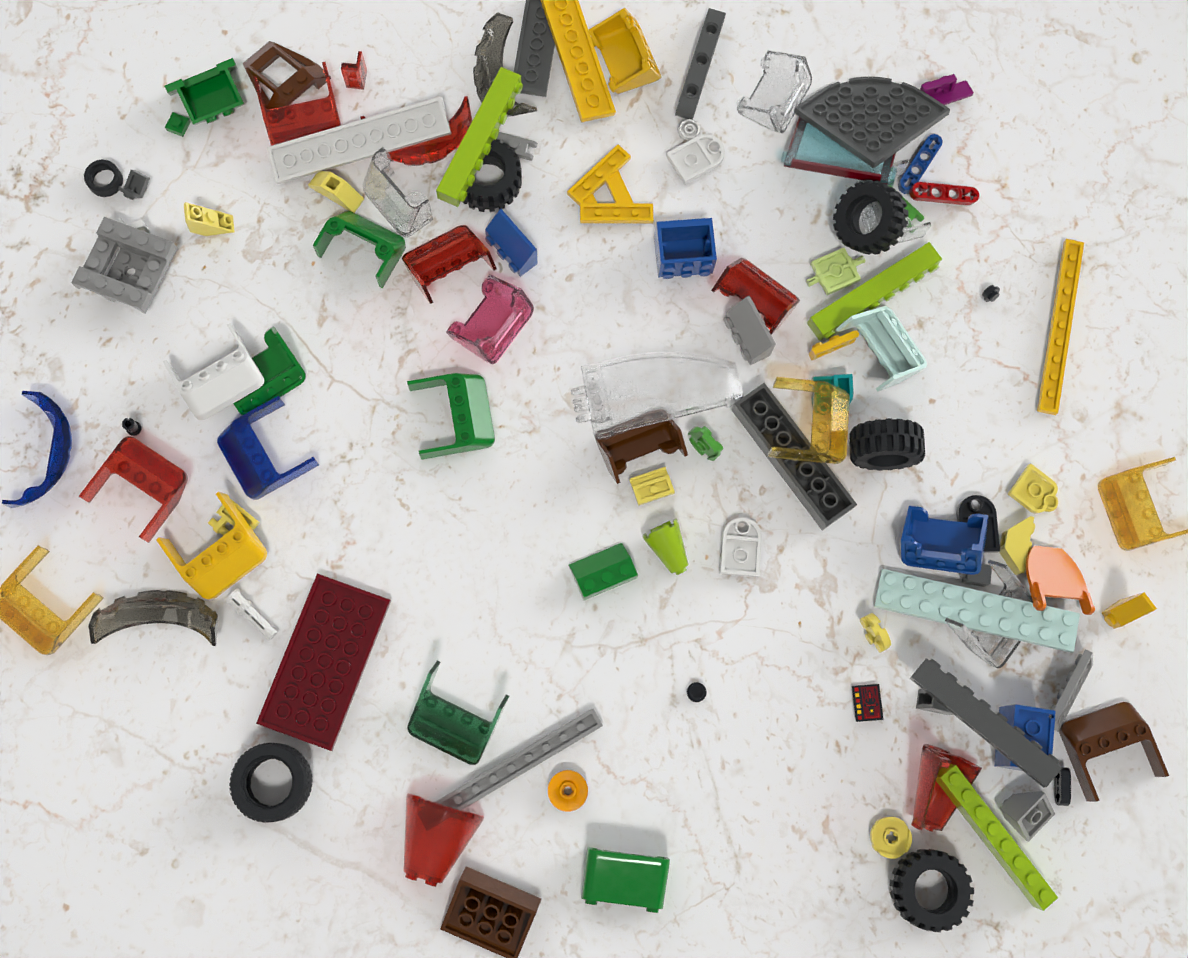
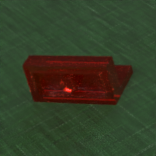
(355, 74)

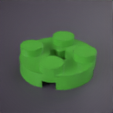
(705, 443)

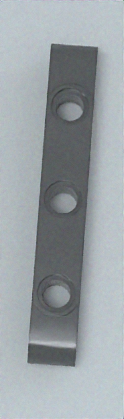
(698, 73)

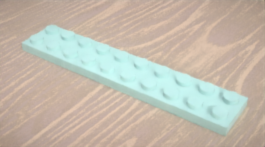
(977, 610)

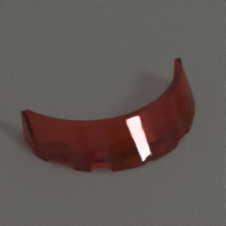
(438, 148)

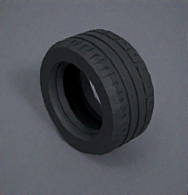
(241, 782)

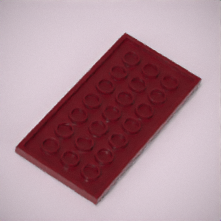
(324, 662)

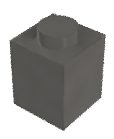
(981, 579)

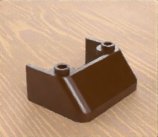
(638, 442)

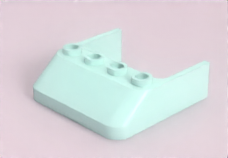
(889, 342)

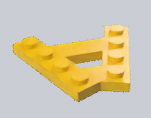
(623, 209)

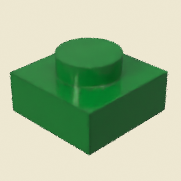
(177, 124)

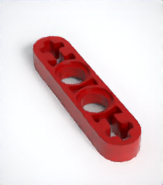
(944, 193)

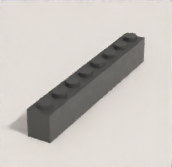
(986, 723)

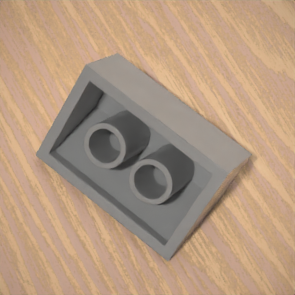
(749, 331)

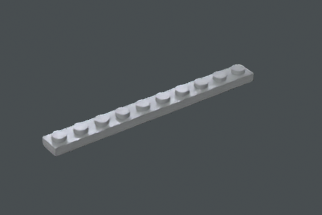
(522, 761)

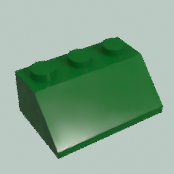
(603, 571)

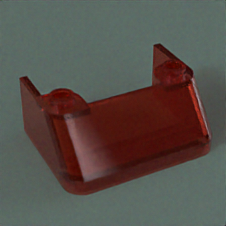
(768, 295)

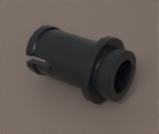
(132, 427)

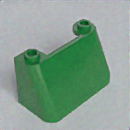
(625, 879)

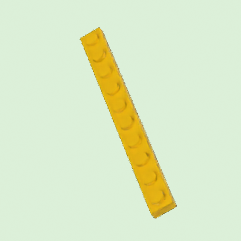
(1060, 327)

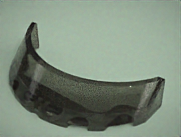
(490, 59)
(151, 608)

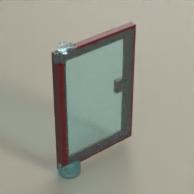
(818, 153)

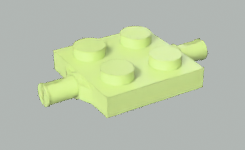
(835, 271)

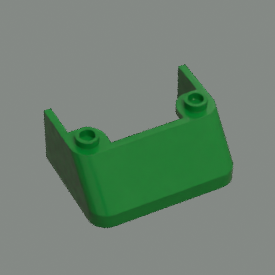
(388, 244)

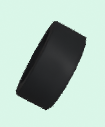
(98, 166)

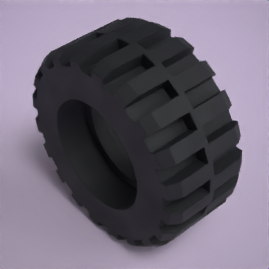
(503, 191)
(850, 210)
(887, 444)
(958, 890)

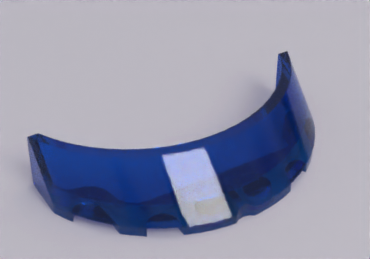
(59, 450)

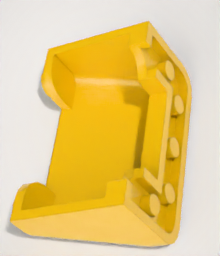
(625, 52)

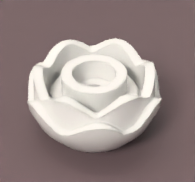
(690, 125)

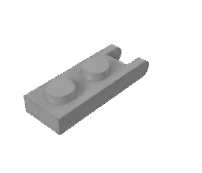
(519, 145)

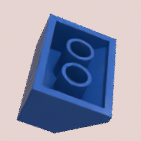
(511, 244)

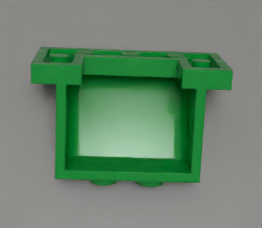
(208, 93)

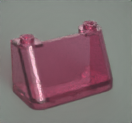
(494, 321)

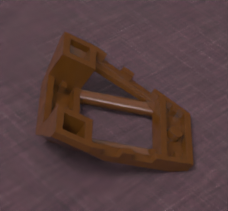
(294, 86)

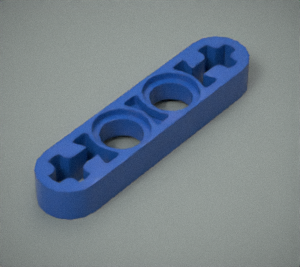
(919, 163)

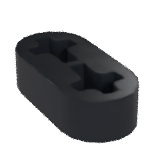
(1062, 787)

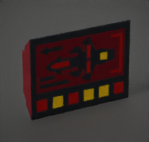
(867, 702)

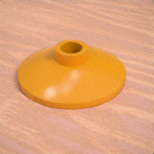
(556, 790)

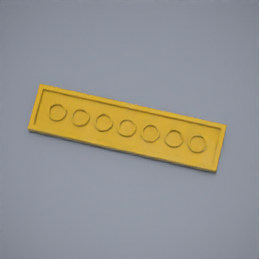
(579, 59)

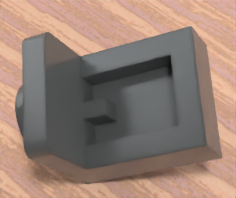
(135, 185)

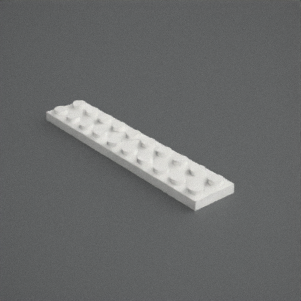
(359, 140)

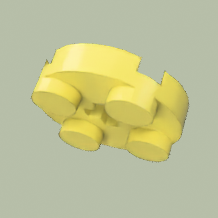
(875, 633)
(897, 847)

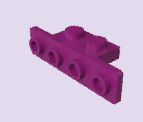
(947, 90)

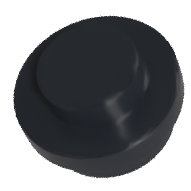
(991, 293)
(696, 692)

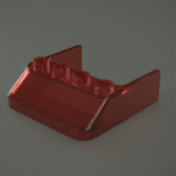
(301, 118)
(444, 255)
(148, 473)

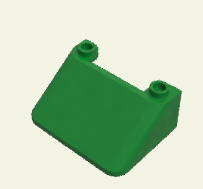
(279, 371)

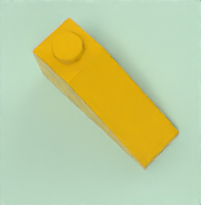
(1128, 610)

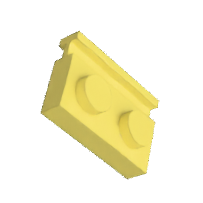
(651, 486)

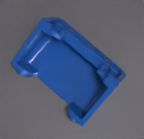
(943, 543)

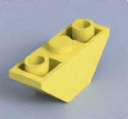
(336, 190)
(207, 221)
(1016, 544)

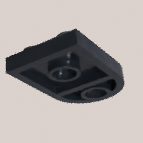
(986, 508)

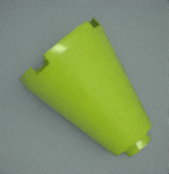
(668, 546)

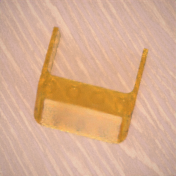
(829, 422)
(1132, 508)
(31, 617)

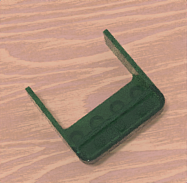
(451, 726)

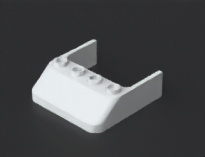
(220, 382)

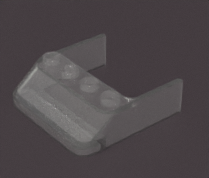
(992, 648)

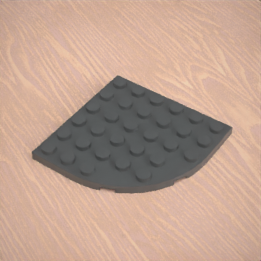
(872, 115)

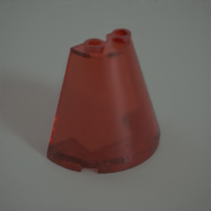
(932, 804)
(435, 838)

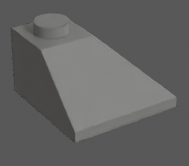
(1027, 812)

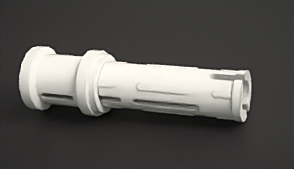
(245, 608)

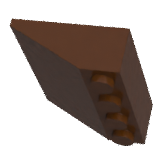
(490, 913)

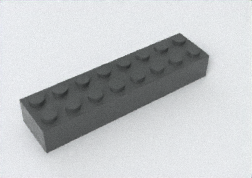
(810, 481)

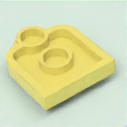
(1035, 491)

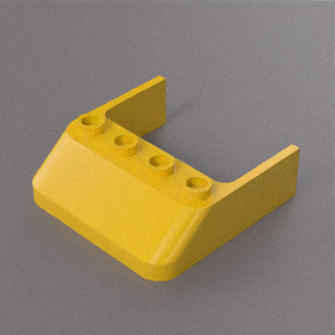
(224, 560)

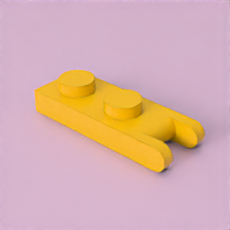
(834, 343)

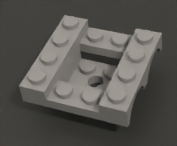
(138, 250)

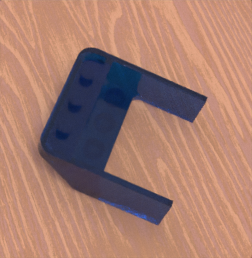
(250, 459)

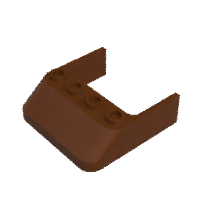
(1106, 732)

